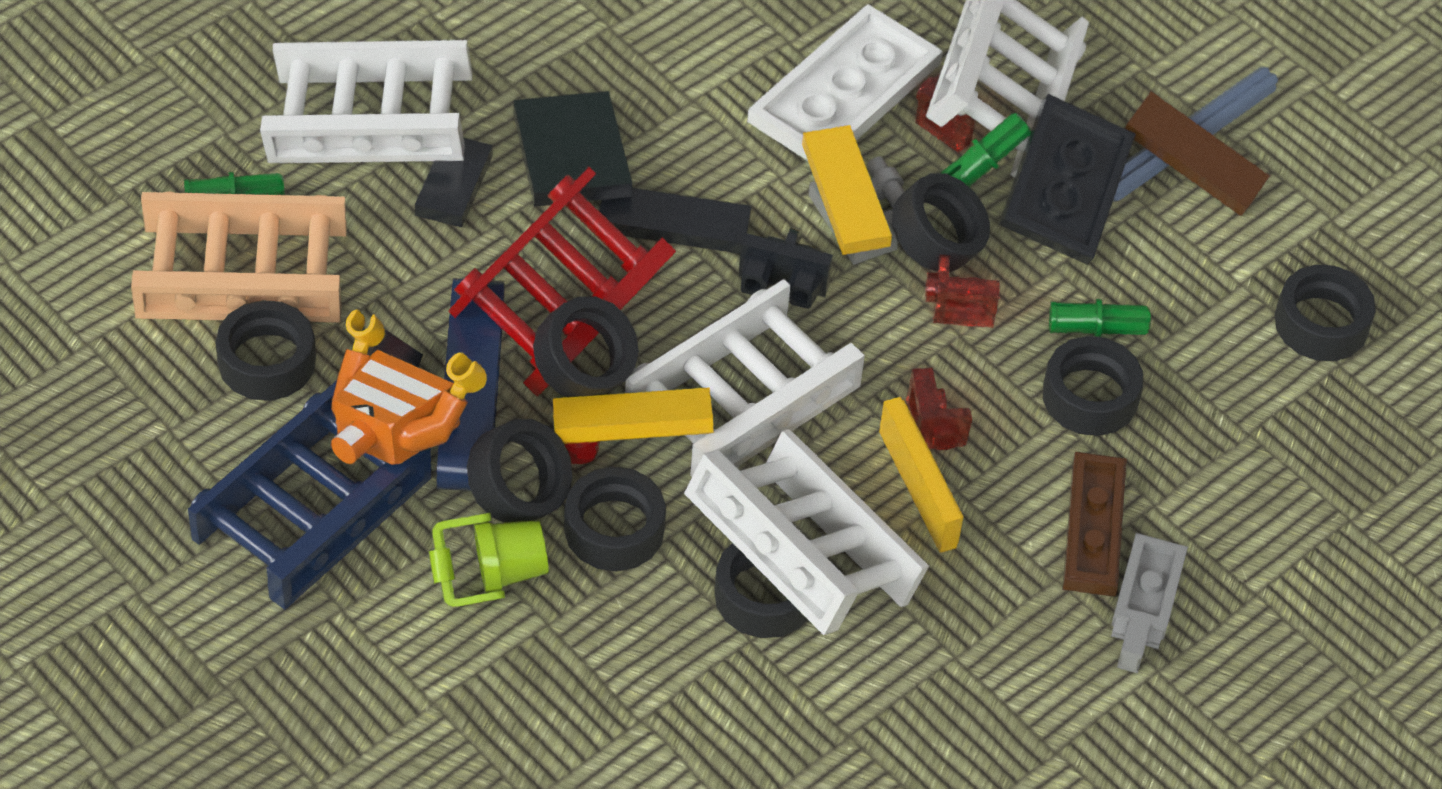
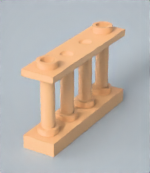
(217, 293)

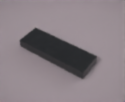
(679, 219)

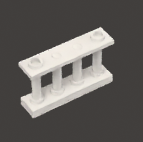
(968, 64)
(367, 136)
(792, 399)
(783, 553)

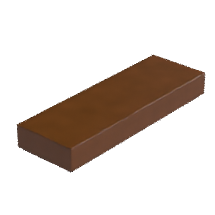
(1196, 154)
(1094, 524)

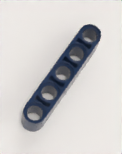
(480, 341)

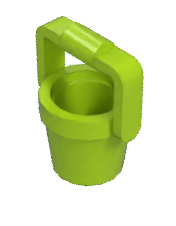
(504, 553)

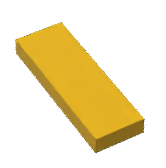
(846, 190)
(633, 415)
(921, 474)

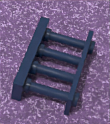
(328, 535)

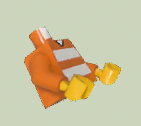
(392, 405)

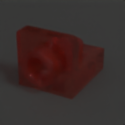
(956, 132)
(961, 300)
(928, 406)

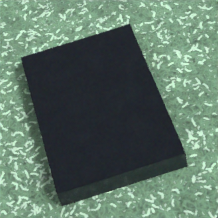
(567, 137)
(1067, 179)

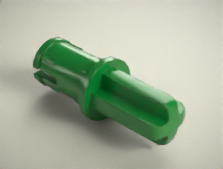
(989, 150)
(253, 184)
(1098, 318)

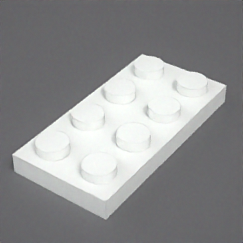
(846, 80)

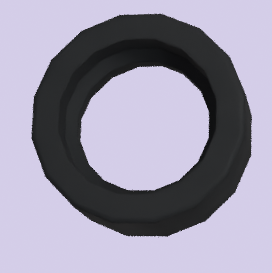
(958, 204)
(1334, 285)
(258, 320)
(613, 327)
(1094, 355)
(552, 463)
(622, 486)
(747, 615)

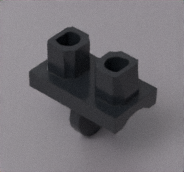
(774, 259)

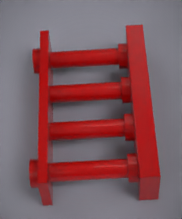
(637, 262)

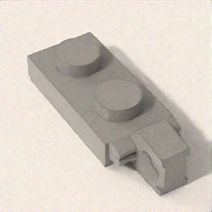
(1146, 597)

